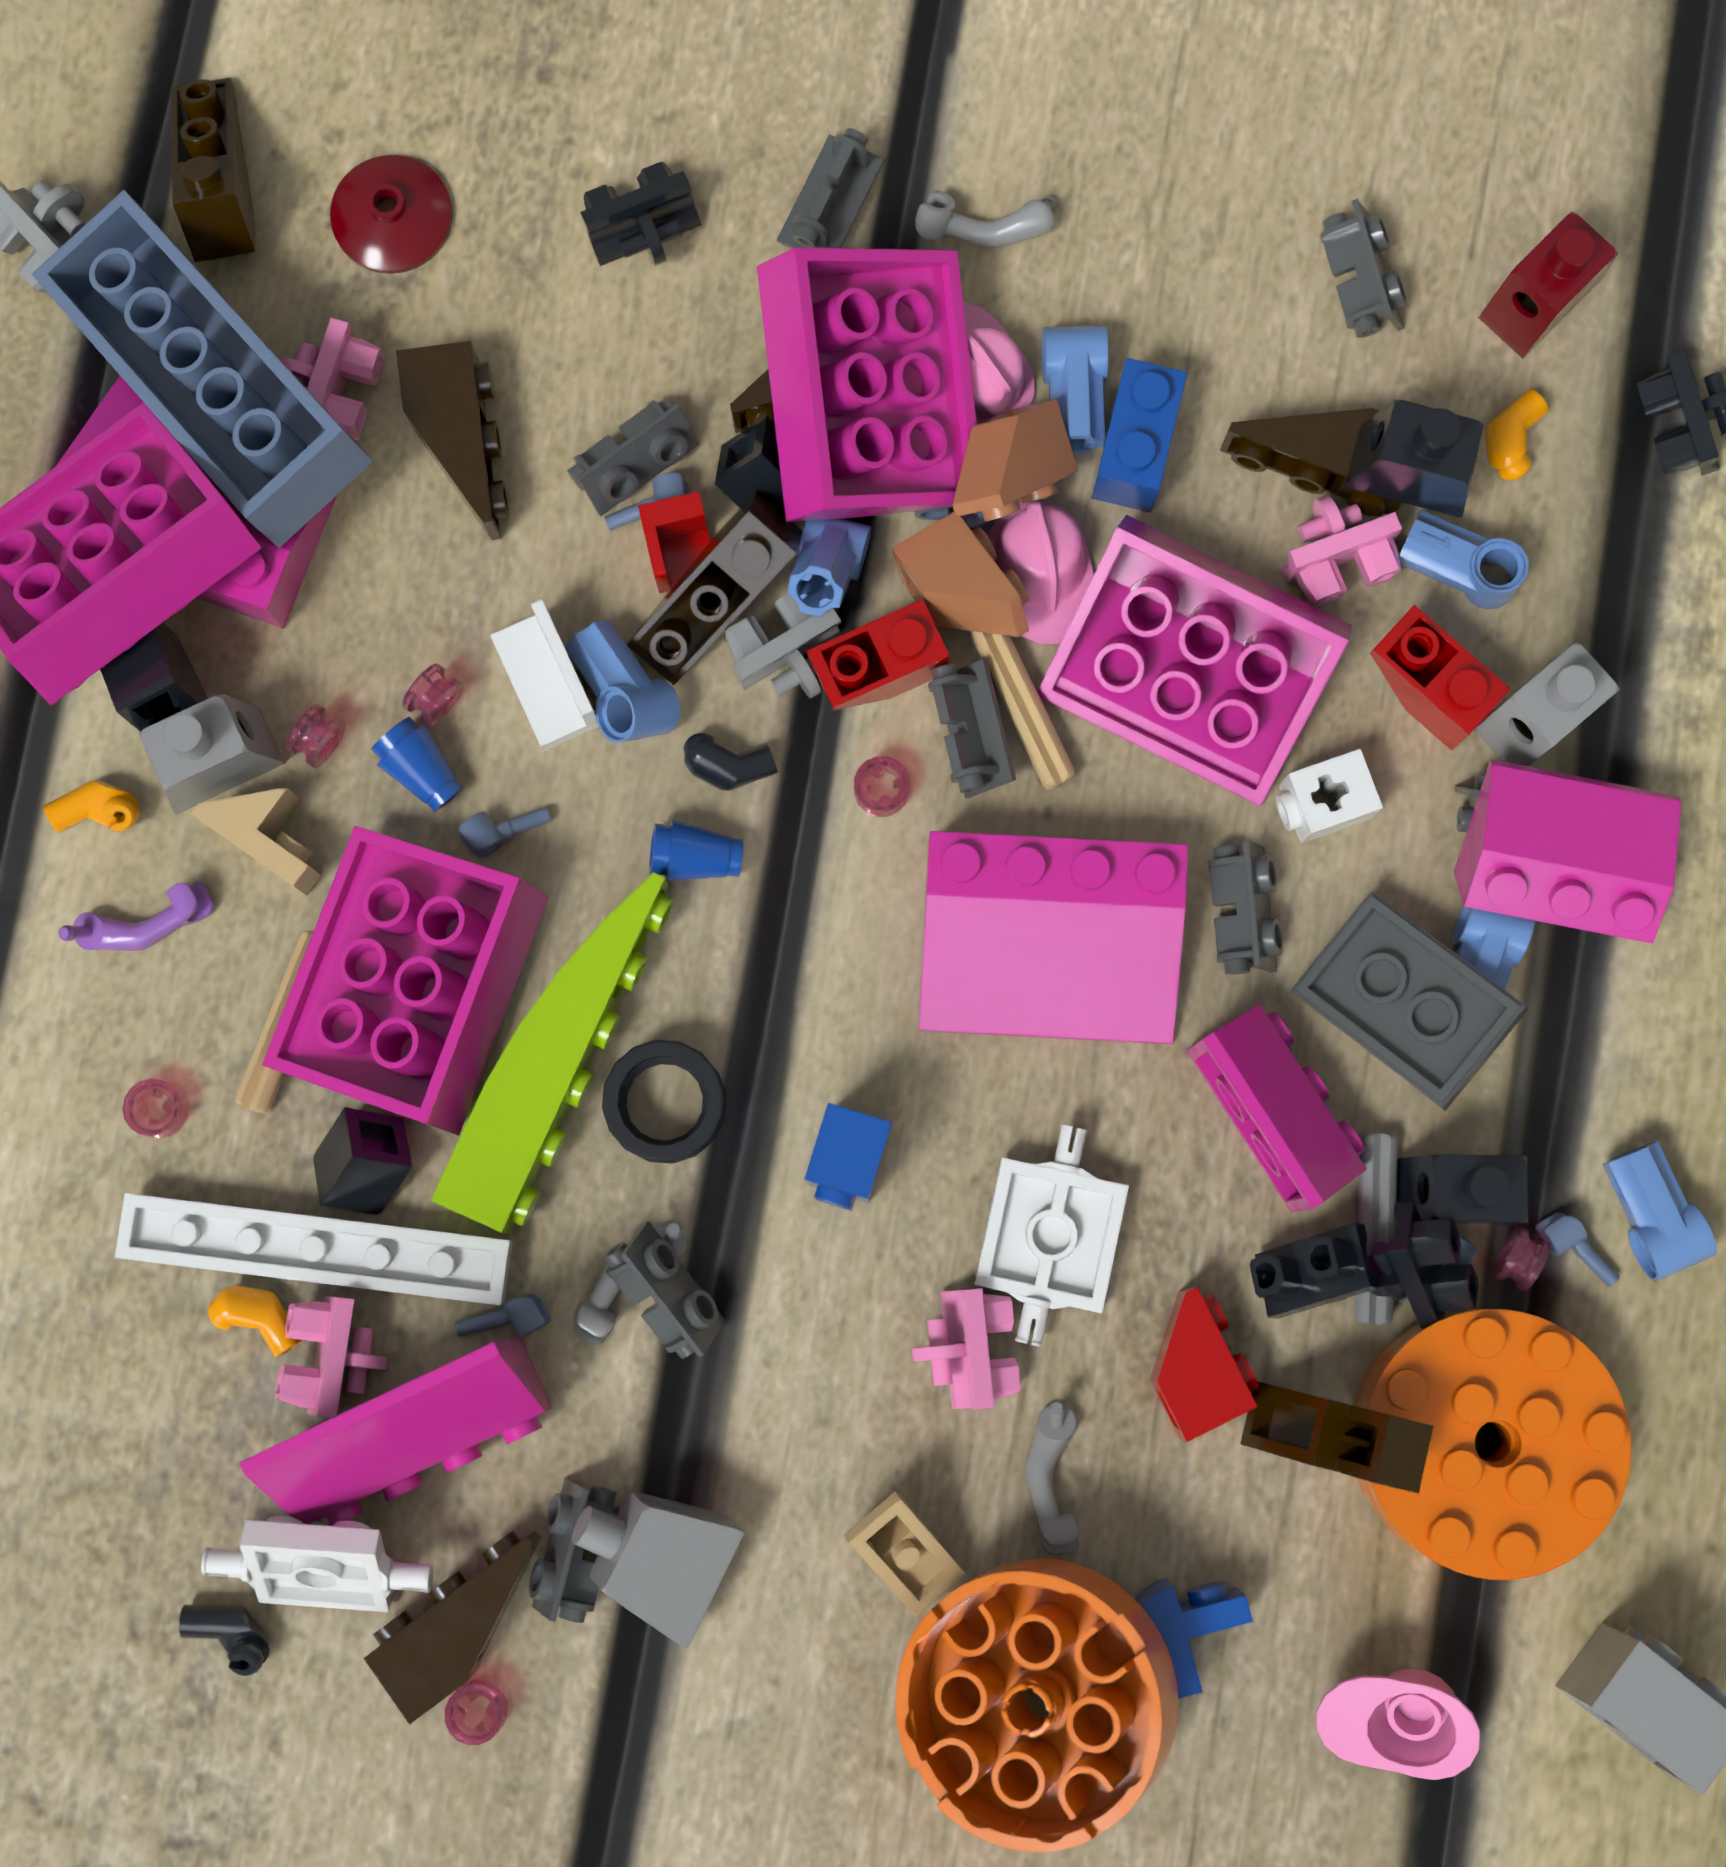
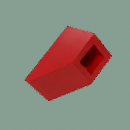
(880, 658)
(1437, 678)
(1195, 1370)

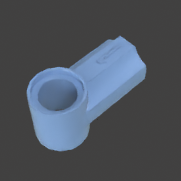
(1075, 370)
(1455, 559)
(826, 562)
(627, 700)
(1492, 942)
(1664, 1228)

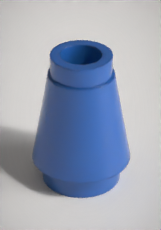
(417, 763)
(693, 852)

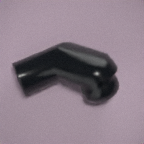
(724, 768)

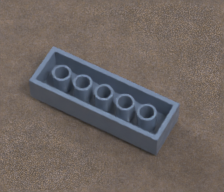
(202, 369)

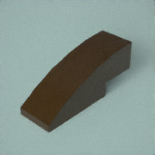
(1338, 1437)

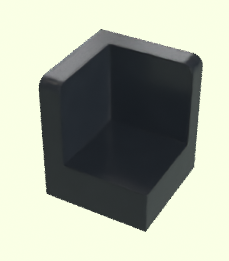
(751, 464)
(362, 1161)

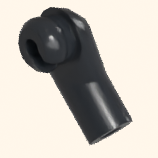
(235, 1630)

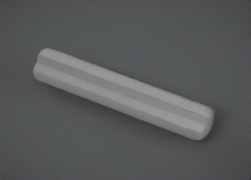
(1375, 1210)

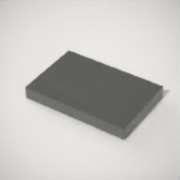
(1409, 1000)

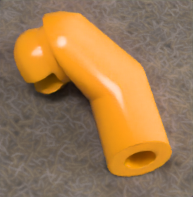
(1507, 435)
(97, 802)
(253, 1309)

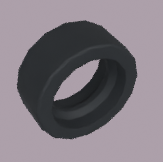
(631, 1066)

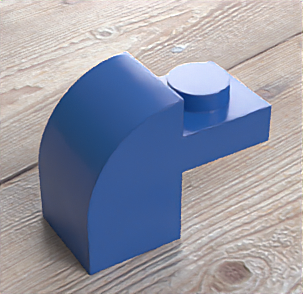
(1207, 1611)

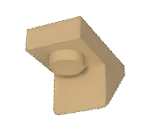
(251, 824)
(905, 1553)

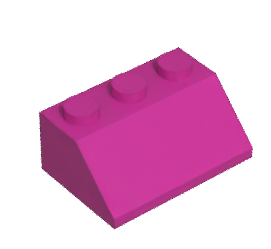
(1570, 851)
(1279, 1109)

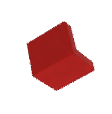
(674, 536)

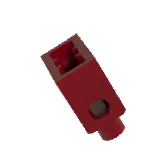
(1555, 277)

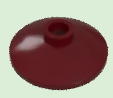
(397, 238)

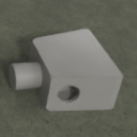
(1549, 706)
(207, 751)
(659, 1559)

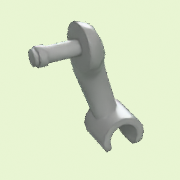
(937, 220)
(594, 1319)
(1051, 1435)

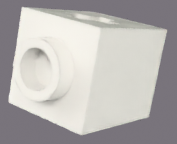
(1345, 778)

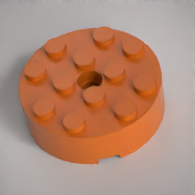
(1558, 1456)
(1093, 1664)

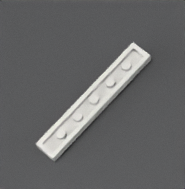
(314, 1249)

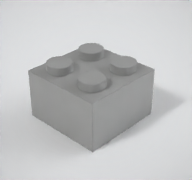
(1642, 1698)

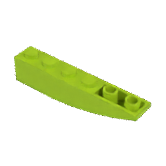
(546, 1066)

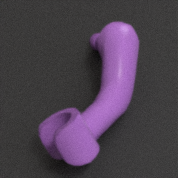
(100, 932)

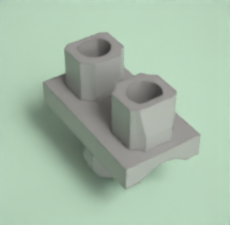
(42, 218)
(759, 657)

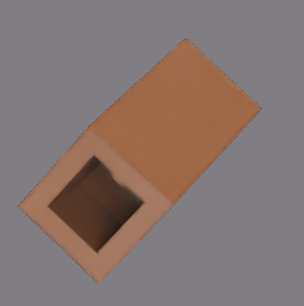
(1014, 459)
(960, 579)

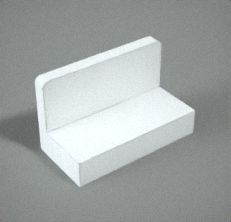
(544, 679)

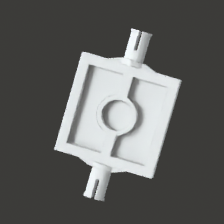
(1051, 1235)
(316, 1565)

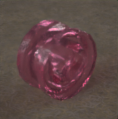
(432, 695)
(315, 735)
(877, 768)
(175, 1106)
(1521, 1259)
(456, 1713)

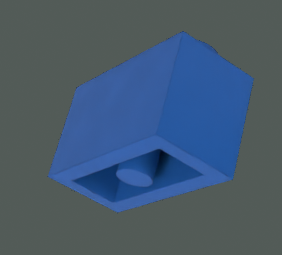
(1139, 435)
(847, 1156)

